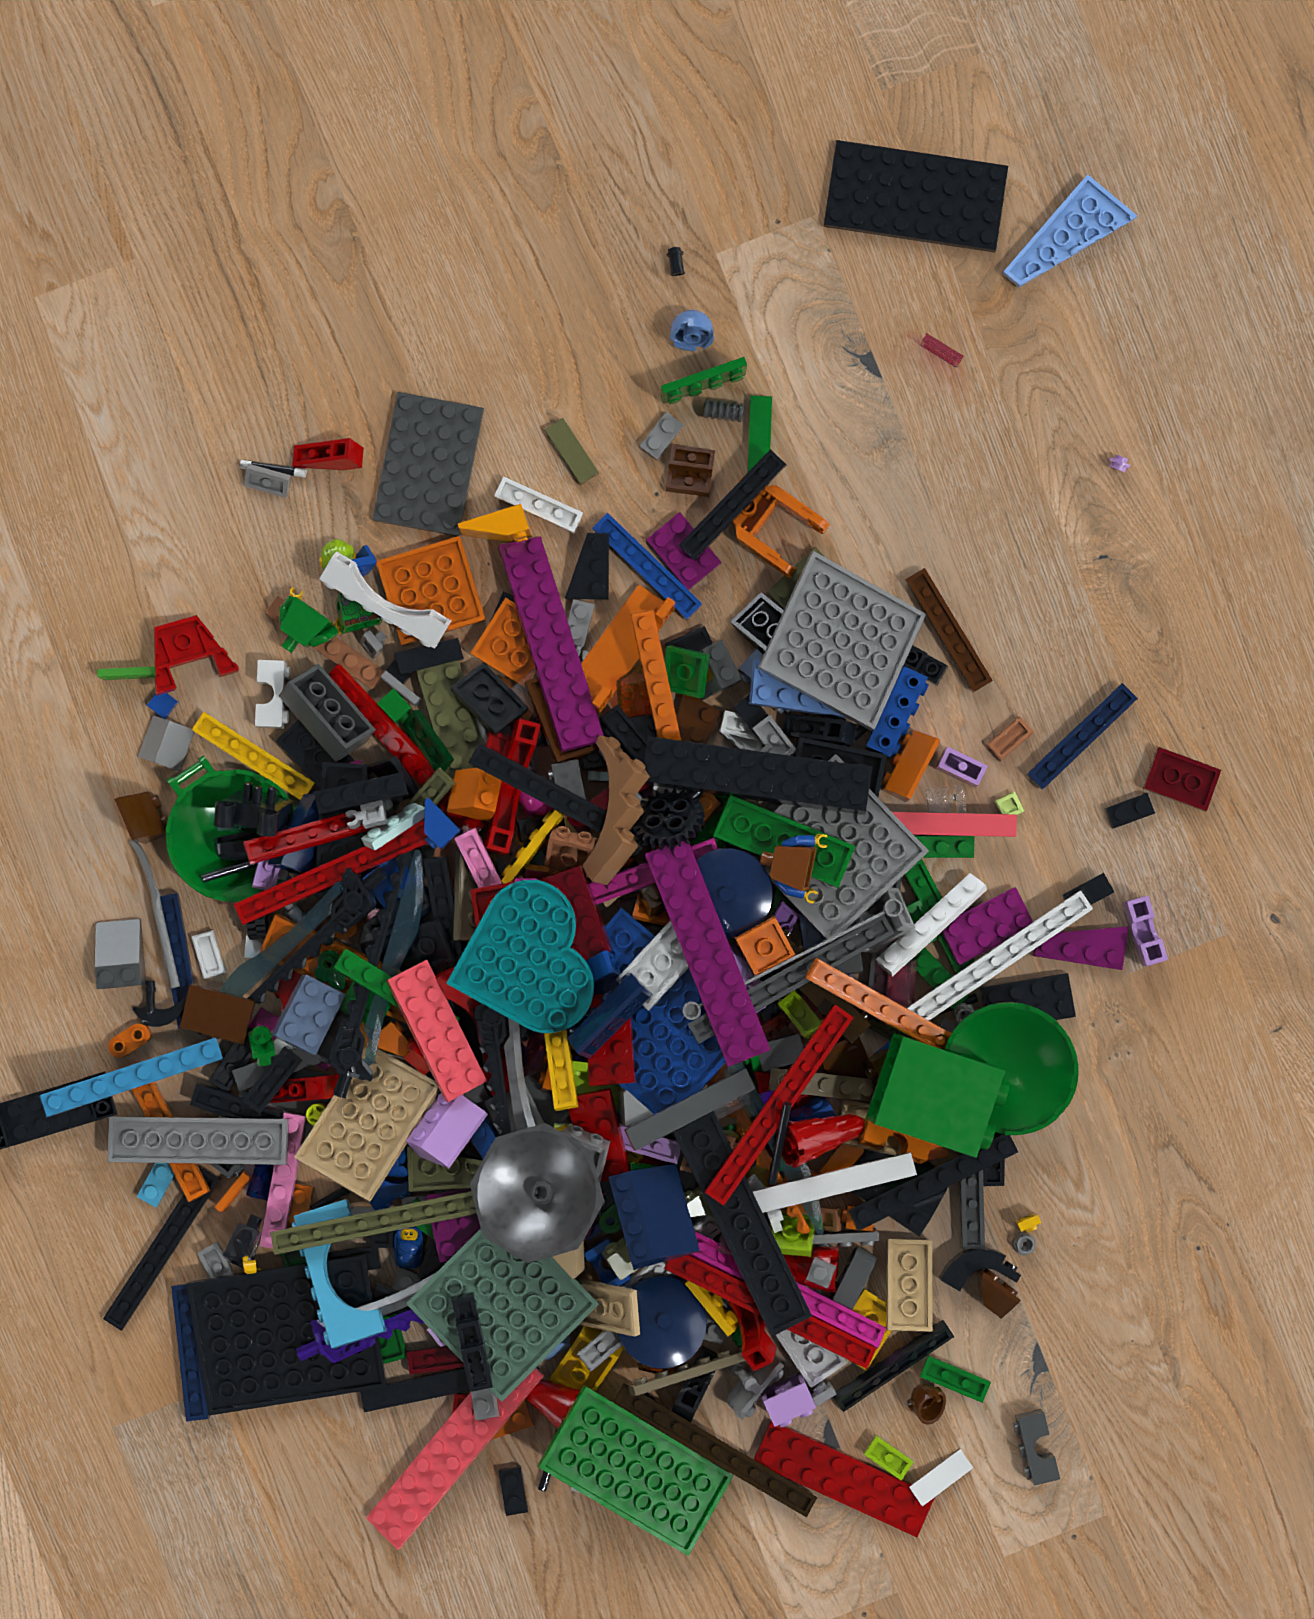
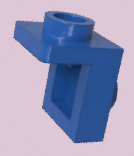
(365, 560)

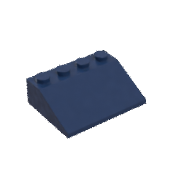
(609, 1016)
(653, 1215)

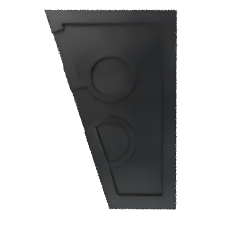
(592, 569)

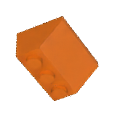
(910, 765)

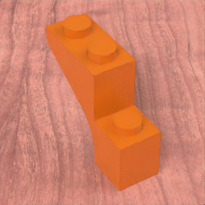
(390, 1038)

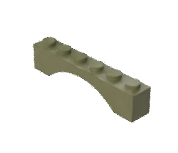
(617, 1252)

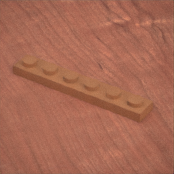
(341, 654)

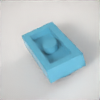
(156, 1184)

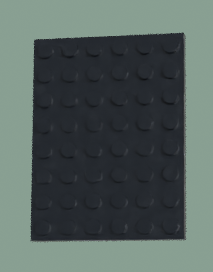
(251, 1333)

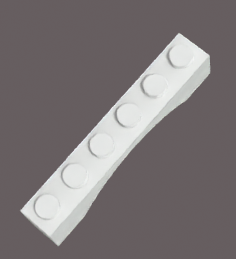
(345, 577)

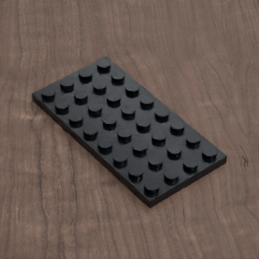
(915, 196)

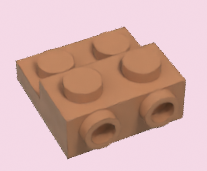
(568, 849)

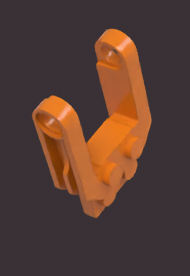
(757, 514)

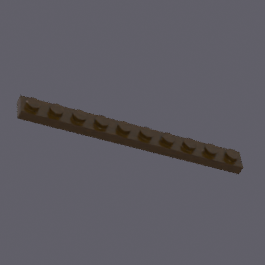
(716, 1451)

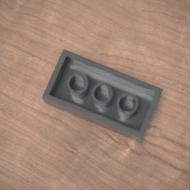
(327, 712)

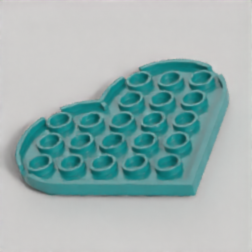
(525, 960)

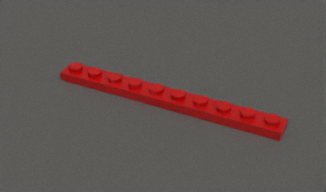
(396, 741)
(328, 874)
(787, 1091)
(738, 1293)

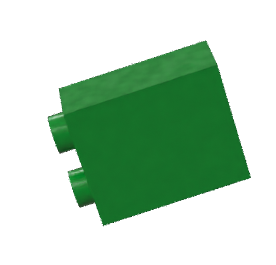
(937, 1096)

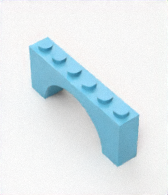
(341, 1321)

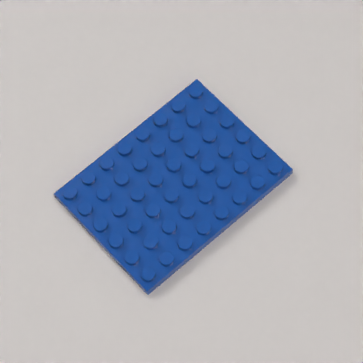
(665, 1052)

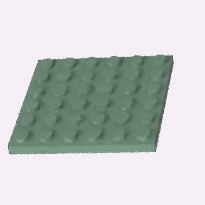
(520, 1307)

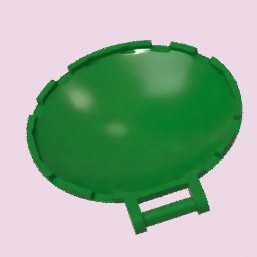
(192, 832)
(1035, 1058)

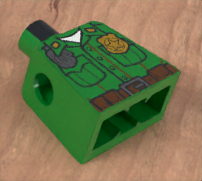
(353, 616)

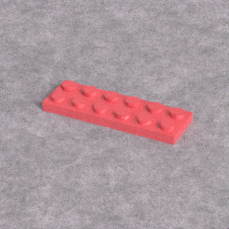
(436, 1031)

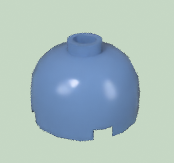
(692, 330)

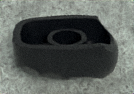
(231, 846)

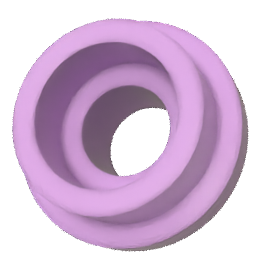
(1119, 463)

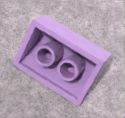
(446, 1129)

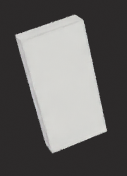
(208, 954)

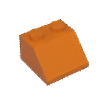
(474, 794)

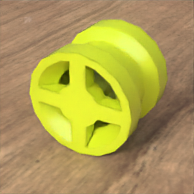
(313, 1114)

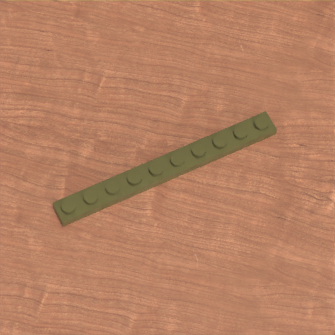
(373, 1223)

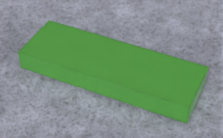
(126, 673)

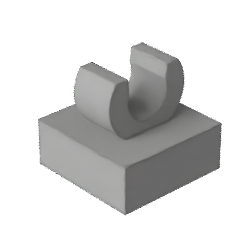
(372, 643)

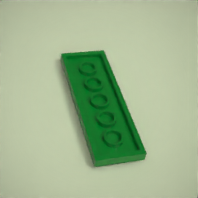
(762, 830)

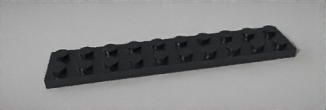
(744, 1228)

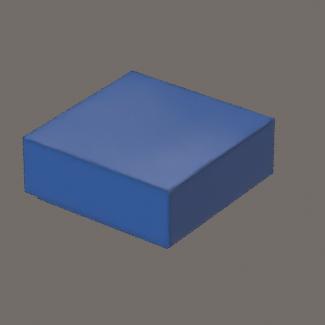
(162, 704)

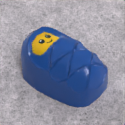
(409, 1247)

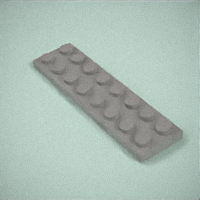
(198, 1140)

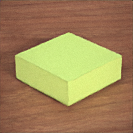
(1009, 804)

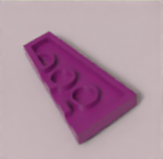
(1087, 947)

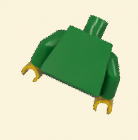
(304, 623)

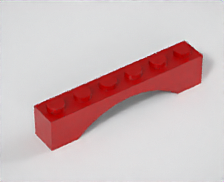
(501, 826)
(468, 1004)

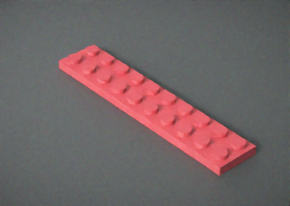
(441, 1465)

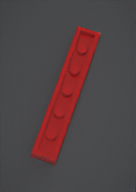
(301, 837)

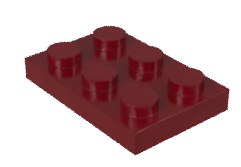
(1182, 779)

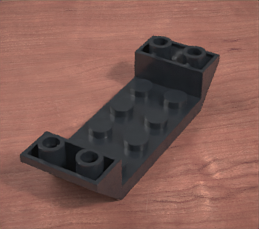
(25, 1118)

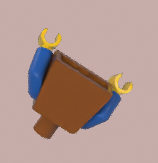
(793, 865)

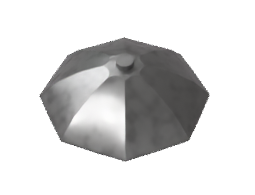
(537, 1193)

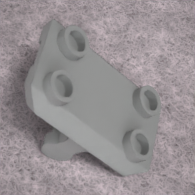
(752, 1386)

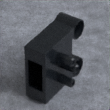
(254, 810)

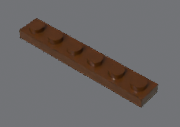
(948, 630)

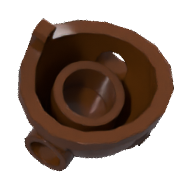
(927, 1403)

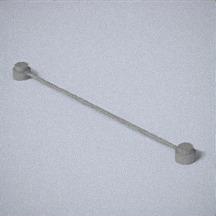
(891, 908)

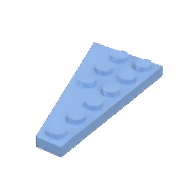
(1078, 223)

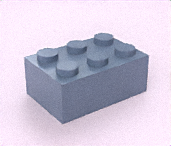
(308, 1014)

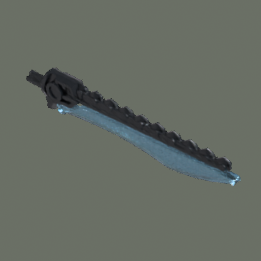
(349, 909)
(349, 1041)

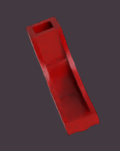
(756, 1344)

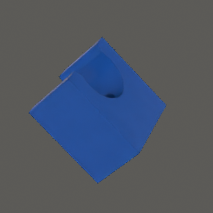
(594, 1255)

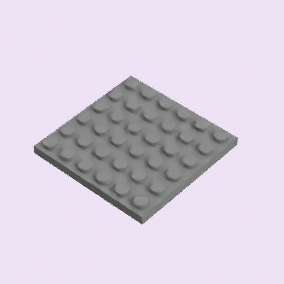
(842, 641)
(881, 857)

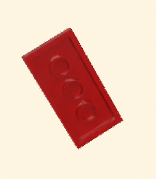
(615, 1059)
(598, 1115)

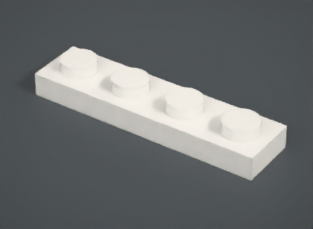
(539, 505)

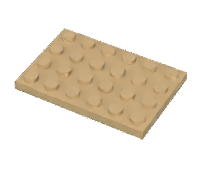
(368, 1130)

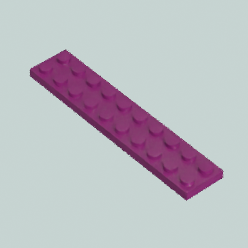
(550, 643)
(708, 953)

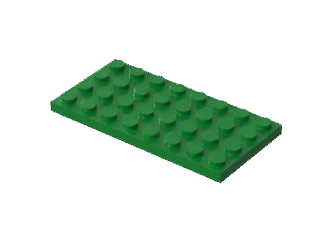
(635, 1470)

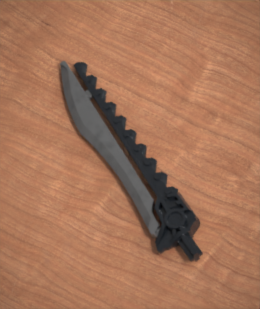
(491, 1033)

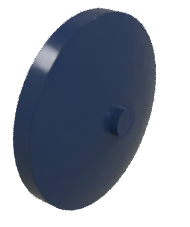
(737, 889)
(669, 1323)

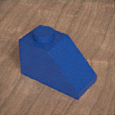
(438, 826)
(603, 967)

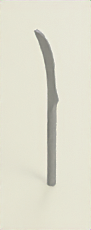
(159, 916)

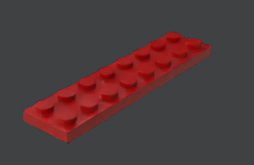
(842, 1478)

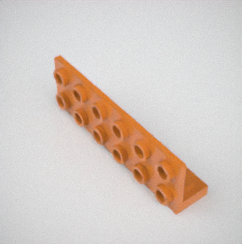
(617, 647)

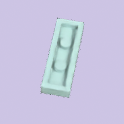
(395, 825)

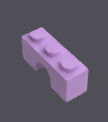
(1140, 920)

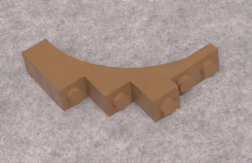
(616, 841)

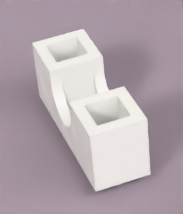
(272, 714)

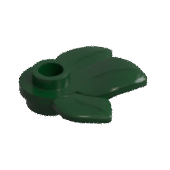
(325, 973)

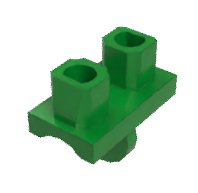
(261, 1045)

